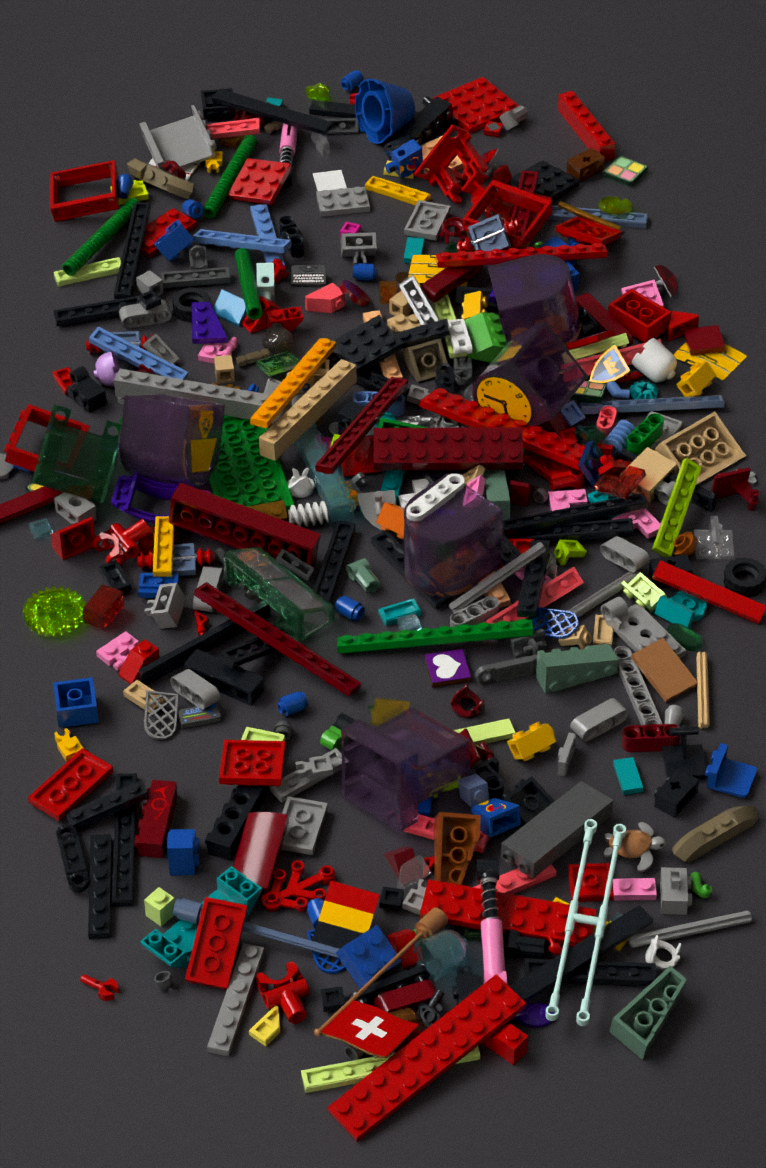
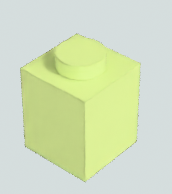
(159, 906)

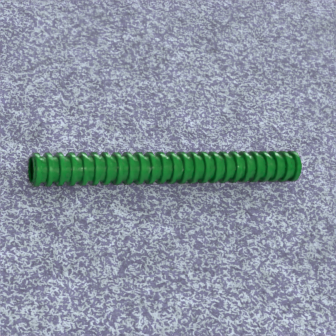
(229, 176)
(99, 238)
(248, 284)

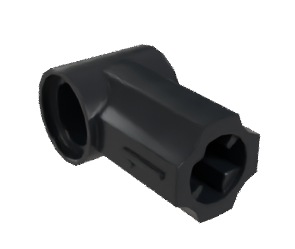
(517, 944)

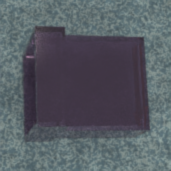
(400, 765)

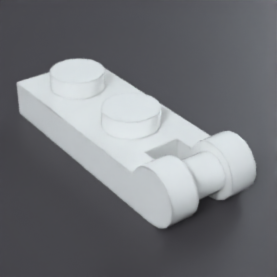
(459, 337)

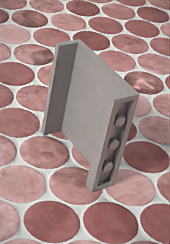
(180, 141)

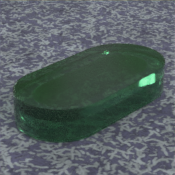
(685, 637)

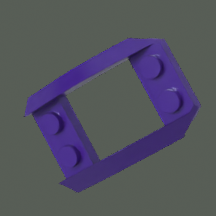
(126, 489)

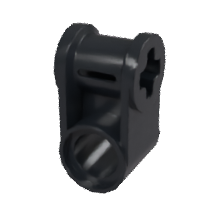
(588, 324)

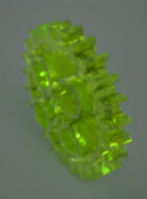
(54, 610)

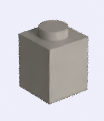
(148, 282)

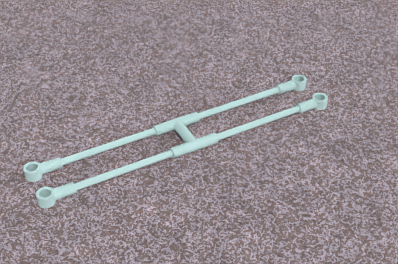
(599, 921)

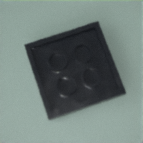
(551, 180)
(368, 344)

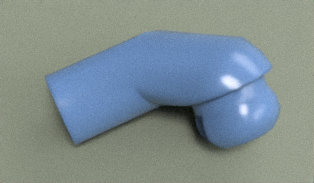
(616, 391)

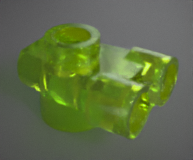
(318, 92)

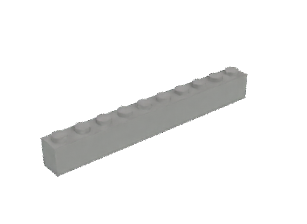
(237, 402)

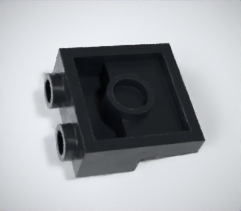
(215, 110)
(530, 797)

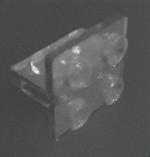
(714, 542)

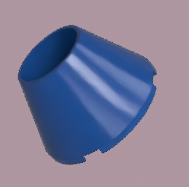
(382, 109)

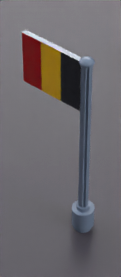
(343, 917)

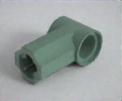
(363, 575)

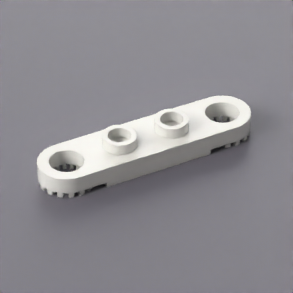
(435, 497)

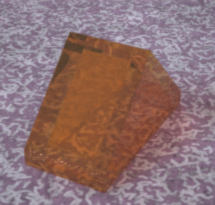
(387, 291)

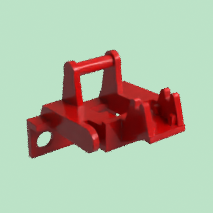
(447, 178)

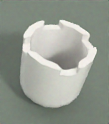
(655, 362)

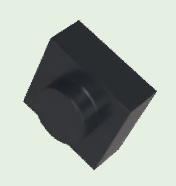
(149, 300)
(391, 898)
(332, 998)

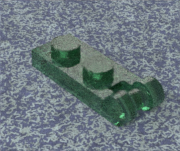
(590, 433)

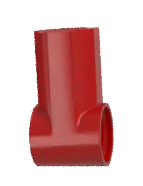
(571, 478)

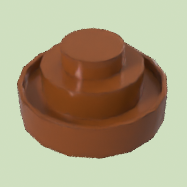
(685, 544)

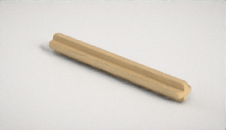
(703, 690)

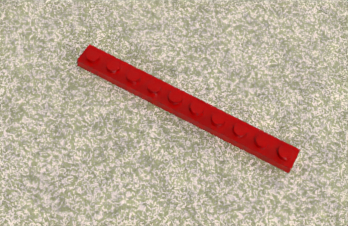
(498, 256)

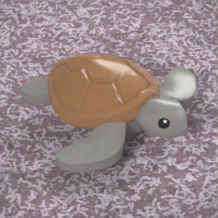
(636, 845)

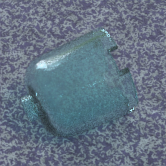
(442, 953)

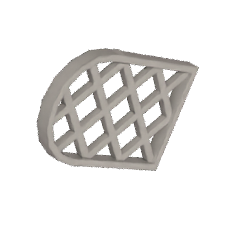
(146, 718)

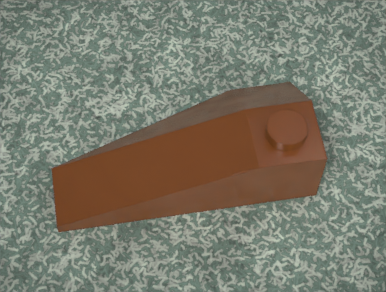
(454, 845)

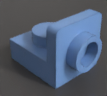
(572, 414)

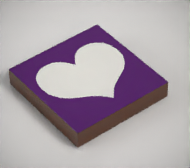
(447, 668)

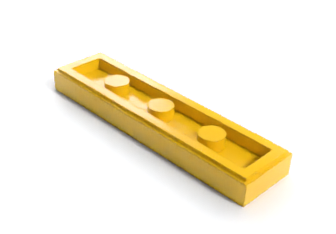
(396, 190)
(163, 547)

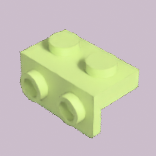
(643, 591)

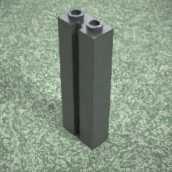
(555, 829)

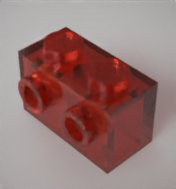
(103, 606)

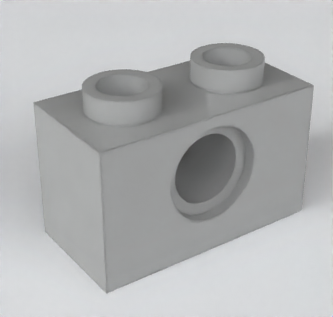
(74, 508)

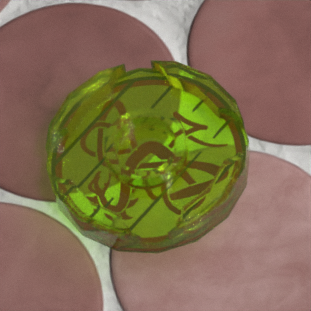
(614, 205)

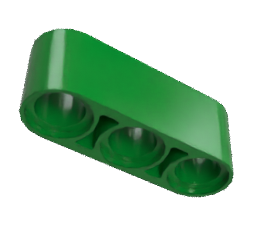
(645, 434)

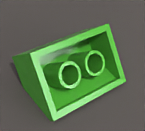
(485, 336)

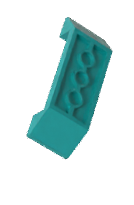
(177, 943)

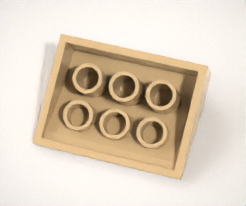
(704, 443)

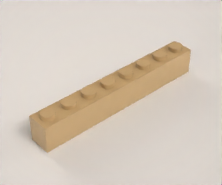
(307, 410)

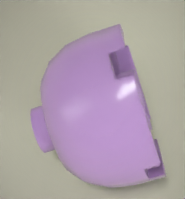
(107, 368)

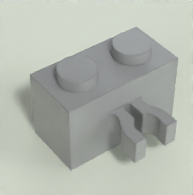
(358, 245)
(167, 606)
(674, 891)

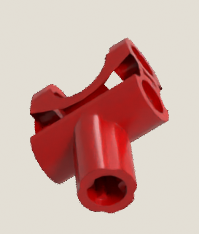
(125, 538)
(285, 993)

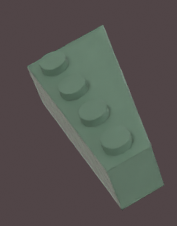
(497, 490)
(573, 667)
(647, 1013)

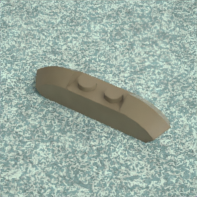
(160, 178)
(715, 832)

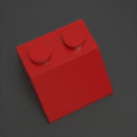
(74, 538)

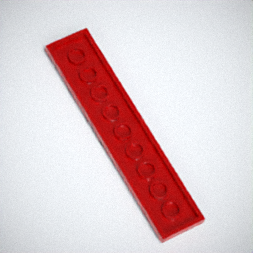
(534, 438)
(426, 1058)

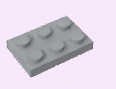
(342, 201)
(427, 220)
(304, 824)

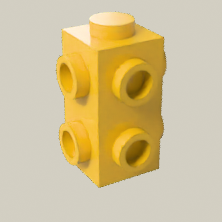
(474, 304)
(696, 379)
(536, 739)

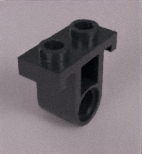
(489, 772)

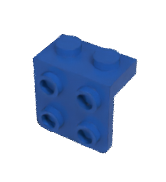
(729, 775)

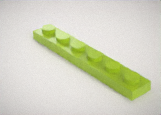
(676, 508)

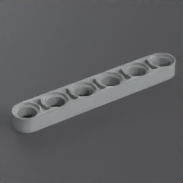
(633, 691)

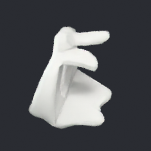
(300, 485)
(651, 957)

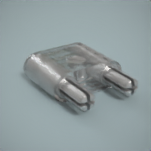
(419, 420)

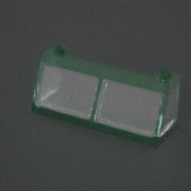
(280, 589)

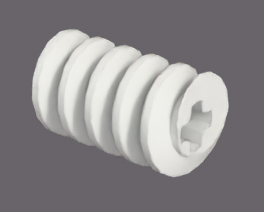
(308, 514)

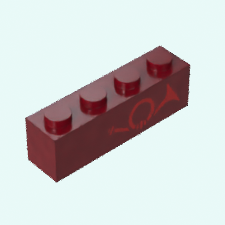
(156, 819)

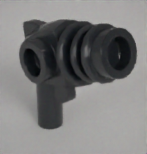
(430, 1012)

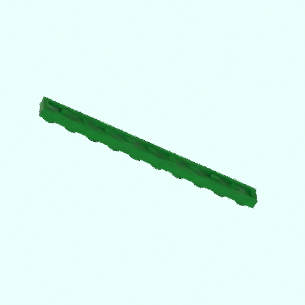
(435, 636)

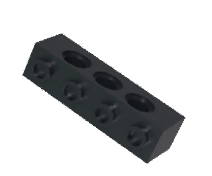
(229, 828)

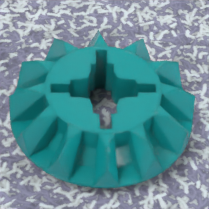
(650, 392)

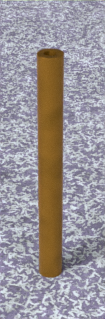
(586, 215)

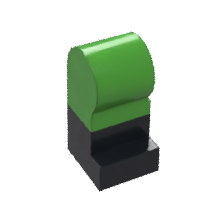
(332, 737)

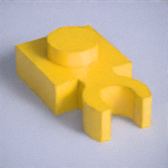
(215, 162)
(67, 746)

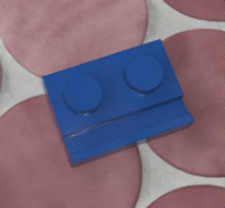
(149, 585)

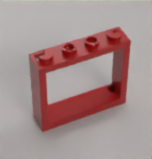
(516, 197)
(88, 205)
(39, 416)

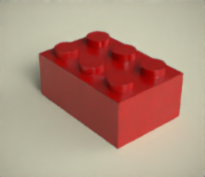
(640, 315)

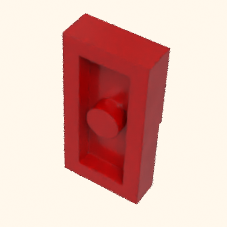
(612, 467)

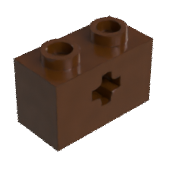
(585, 164)

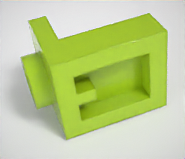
(568, 549)

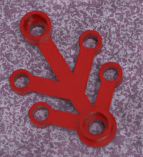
(275, 899)

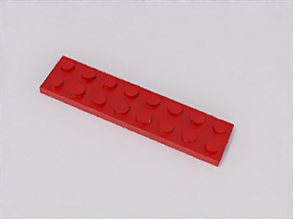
(520, 913)

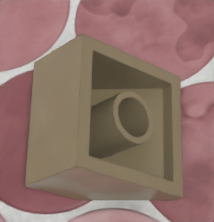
(424, 359)

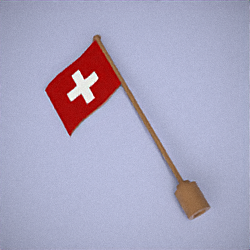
(368, 1026)

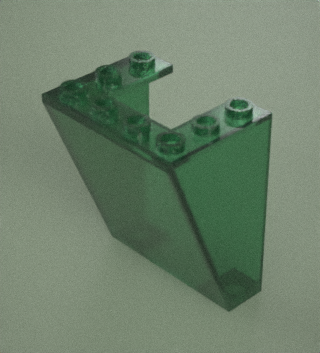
(77, 459)

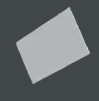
(329, 180)

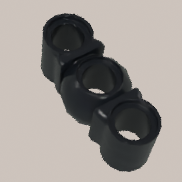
(289, 231)

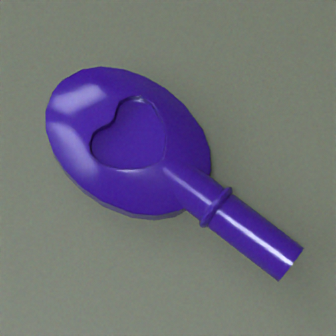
(533, 1015)

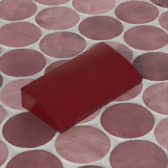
(261, 847)

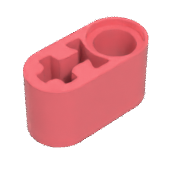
(607, 420)

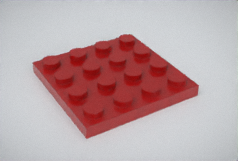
(477, 103)

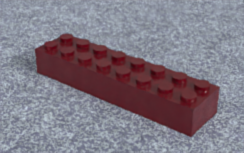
(448, 448)
(239, 524)

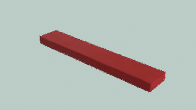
(709, 592)

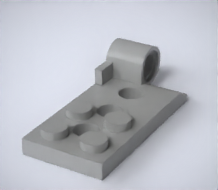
(619, 616)

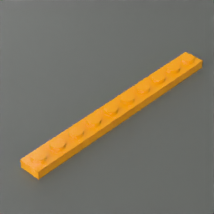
(293, 383)

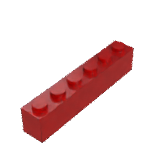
(585, 125)

